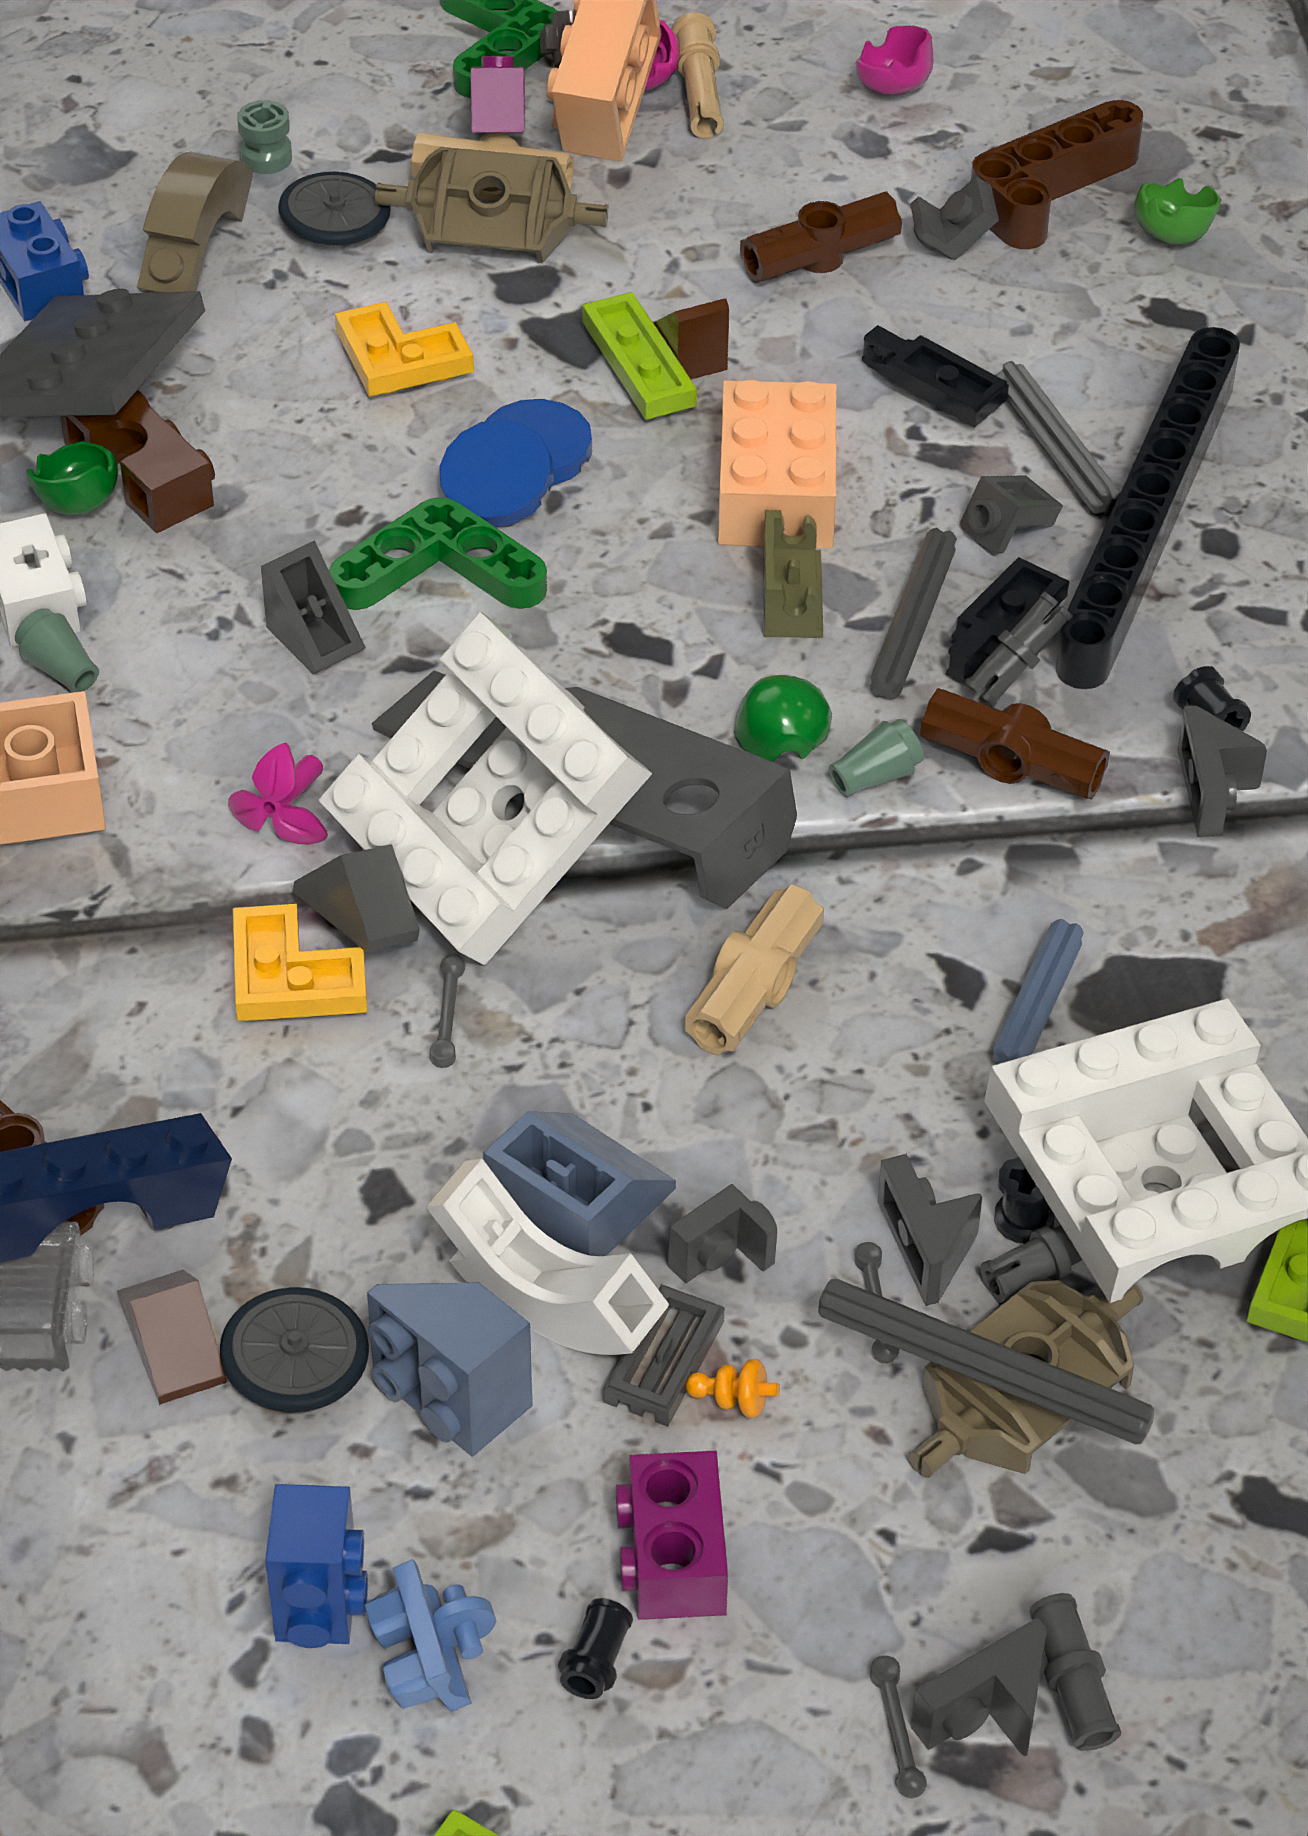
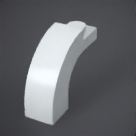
(566, 1296)

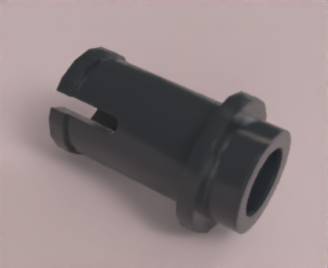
(589, 1664)

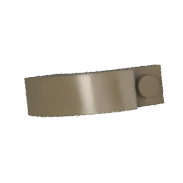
(183, 214)

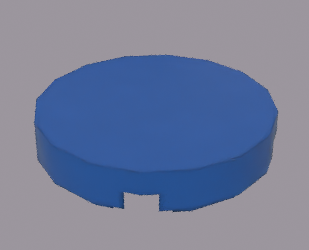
(561, 428)
(497, 471)

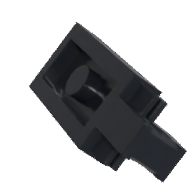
(935, 375)
(999, 609)

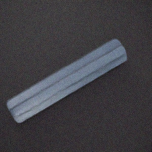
(1039, 992)

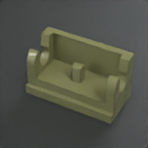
(791, 580)

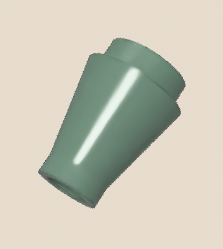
(54, 648)
(880, 757)

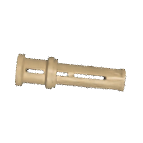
(698, 65)

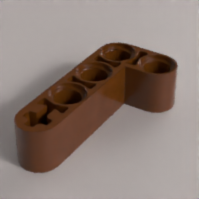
(1054, 163)

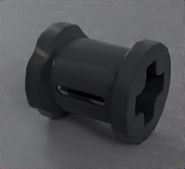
(1206, 690)
(1022, 1204)

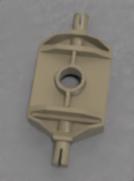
(528, 217)
(1039, 1320)

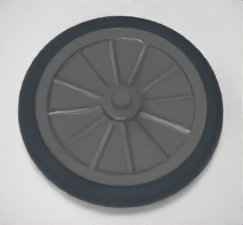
(332, 208)
(294, 1349)

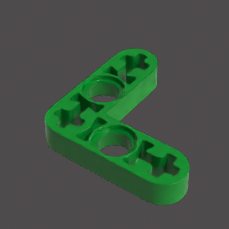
(509, 30)
(369, 576)

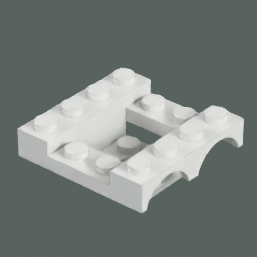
(464, 859)
(1115, 1116)

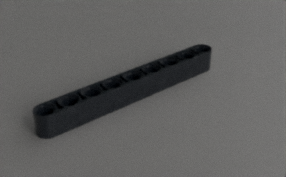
(1147, 509)

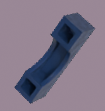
(162, 1166)

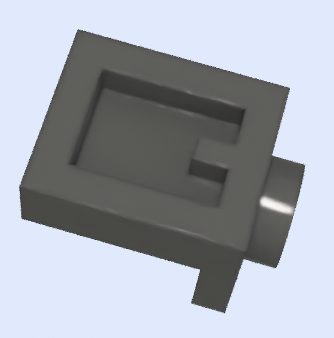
(957, 223)
(1006, 504)
(716, 1229)

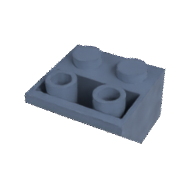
(576, 1180)
(452, 1357)

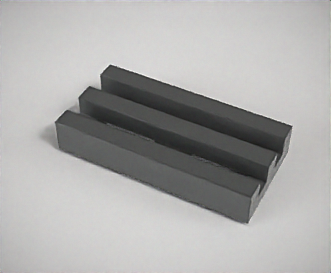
(645, 1397)

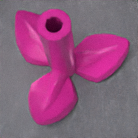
(280, 785)

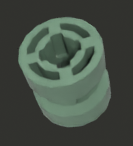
(265, 127)

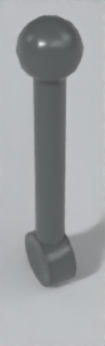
(443, 1051)
(868, 1259)
(886, 1675)

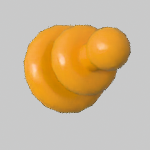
(729, 1387)

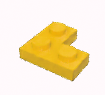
(394, 360)
(284, 982)

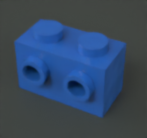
(37, 259)
(314, 1565)

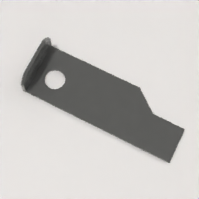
(729, 840)

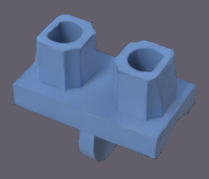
(417, 1612)

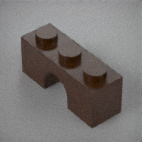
(160, 470)

